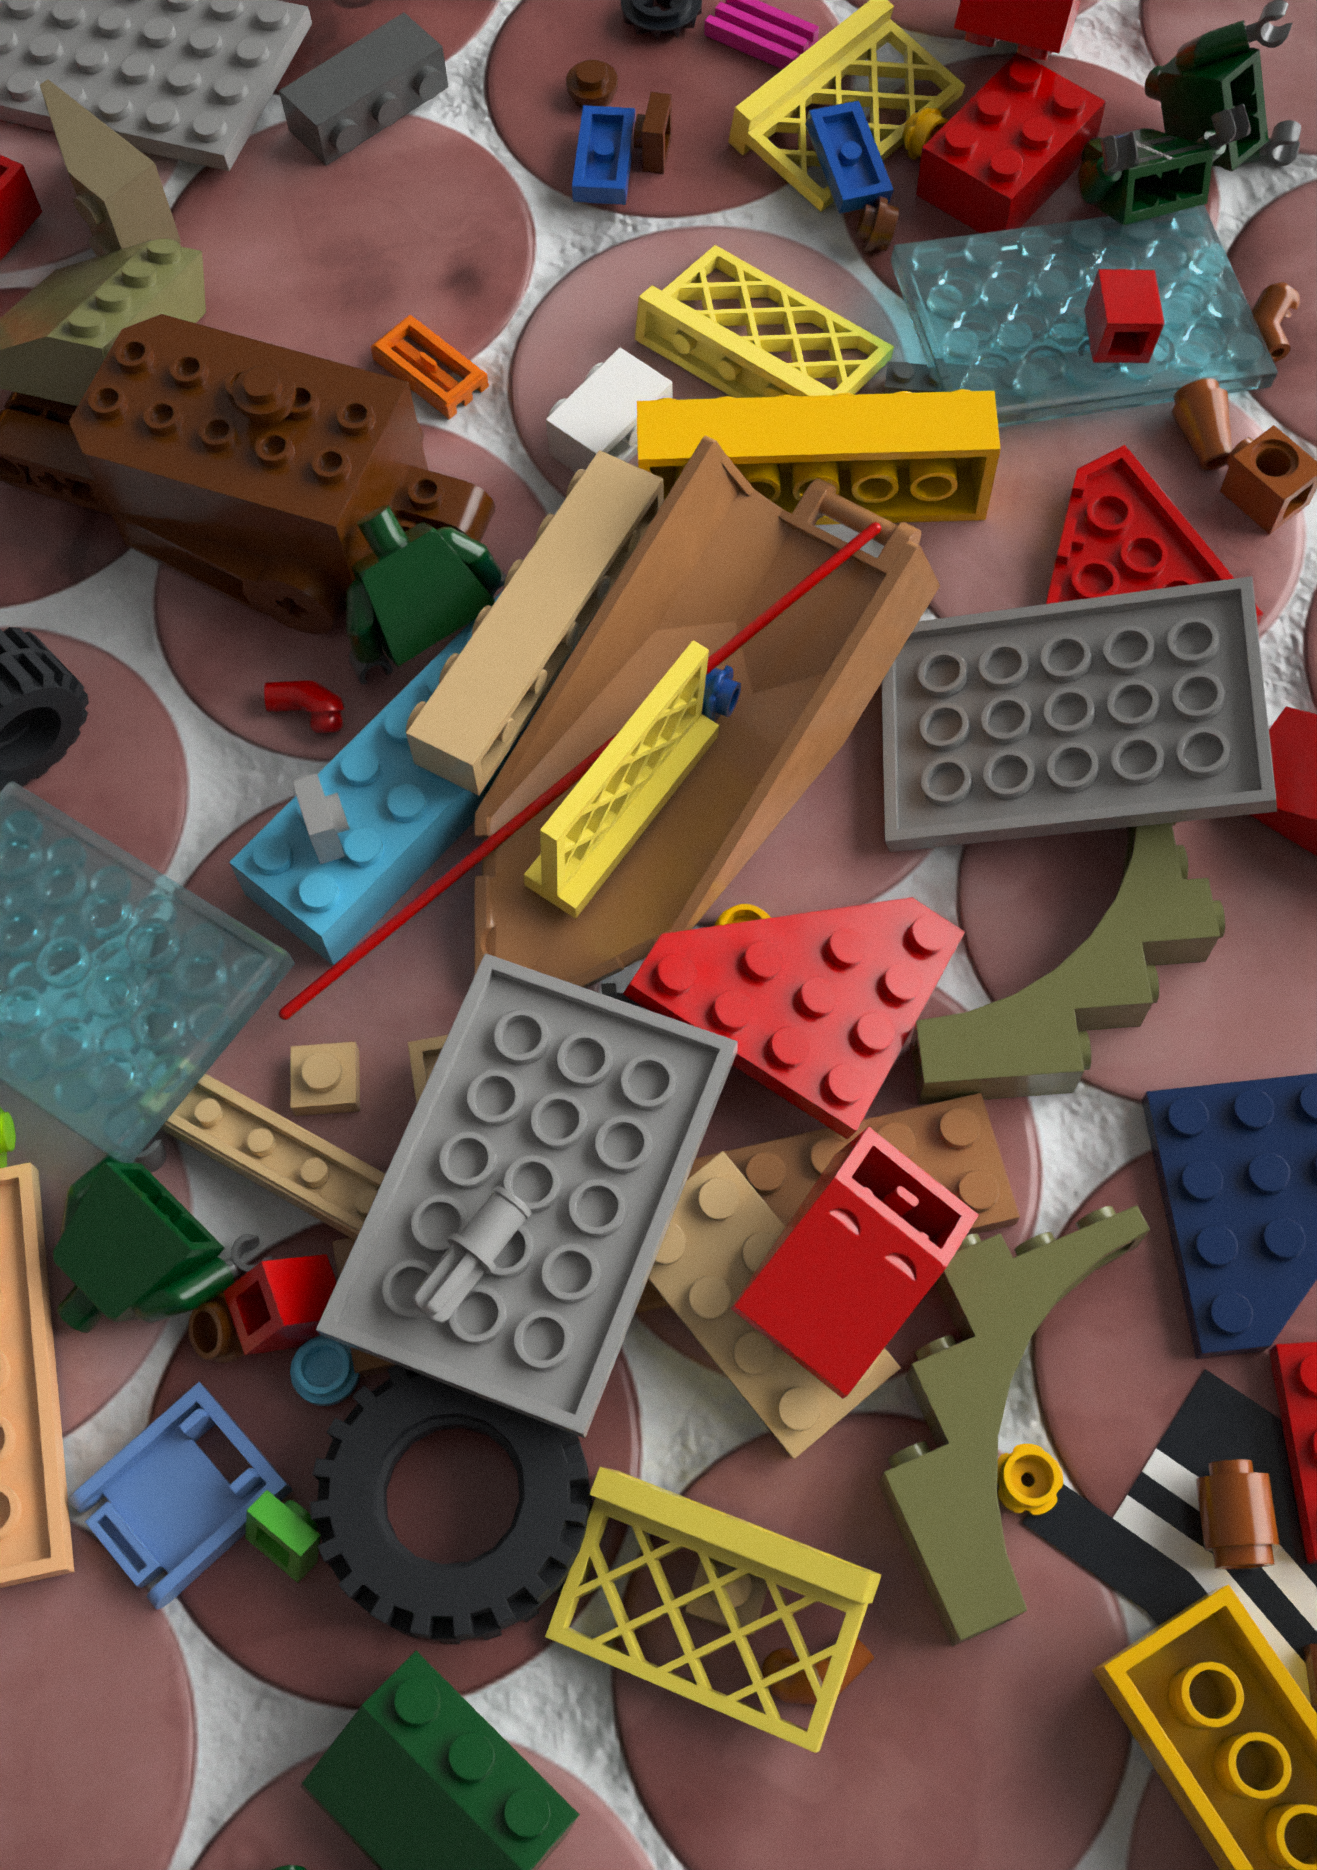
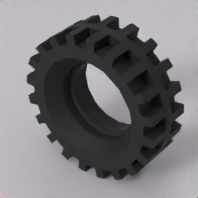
(452, 1598)

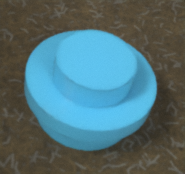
(323, 1371)

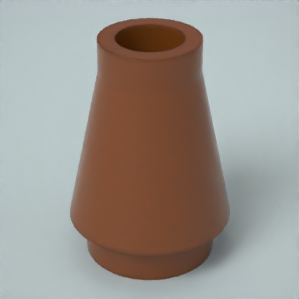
(1205, 421)

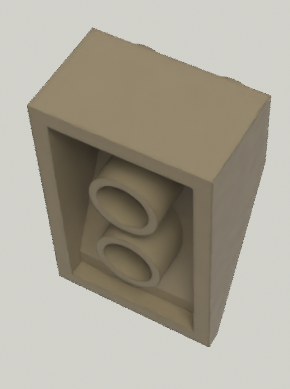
(112, 179)

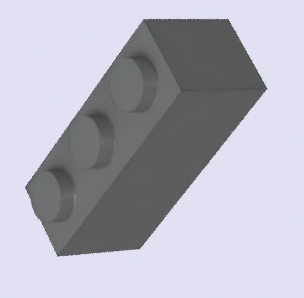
(364, 88)

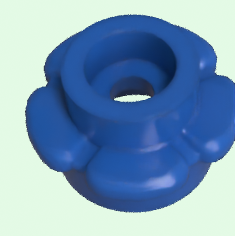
(720, 693)

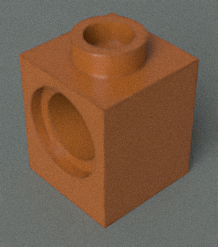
(1270, 478)

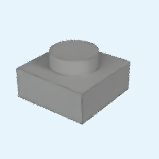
(322, 817)

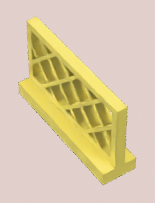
(820, 68)
(742, 363)
(625, 787)
(739, 1545)

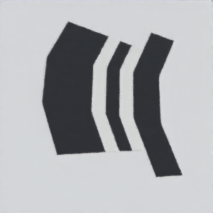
(1156, 1537)

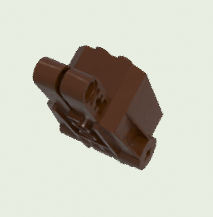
(230, 499)

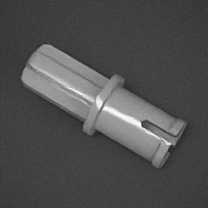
(470, 1255)

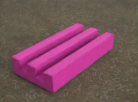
(765, 24)

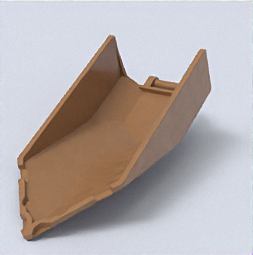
(702, 576)

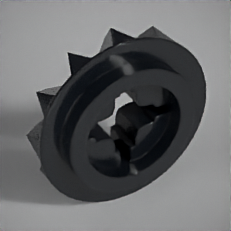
(649, 18)

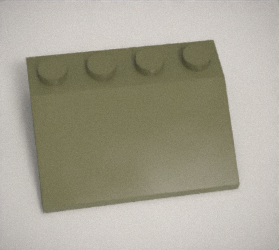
(73, 317)

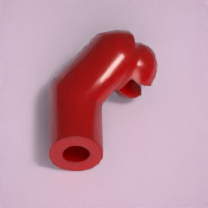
(308, 697)

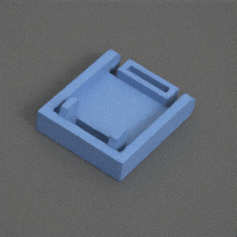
(171, 1500)

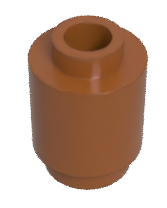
(1237, 1515)

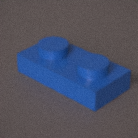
(604, 155)
(848, 156)

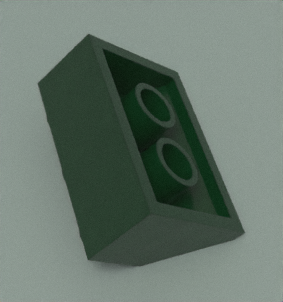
(434, 1784)

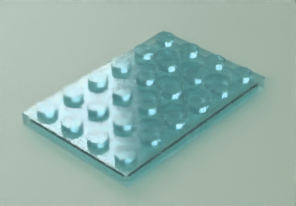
(1012, 318)
(112, 979)

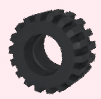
(38, 707)

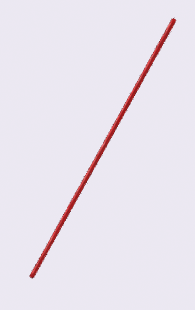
(560, 786)

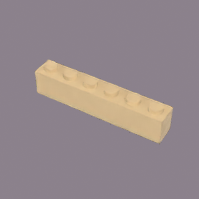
(534, 624)

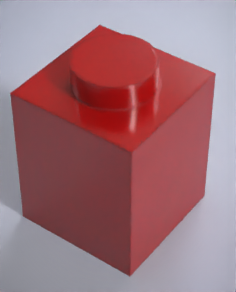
(1123, 316)
(280, 1302)

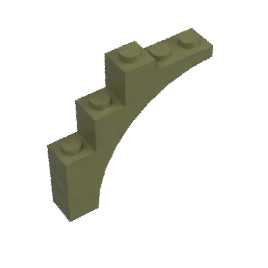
(1039, 1035)
(949, 1495)

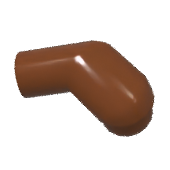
(1269, 312)
(797, 1687)

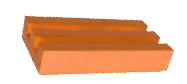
(441, 400)

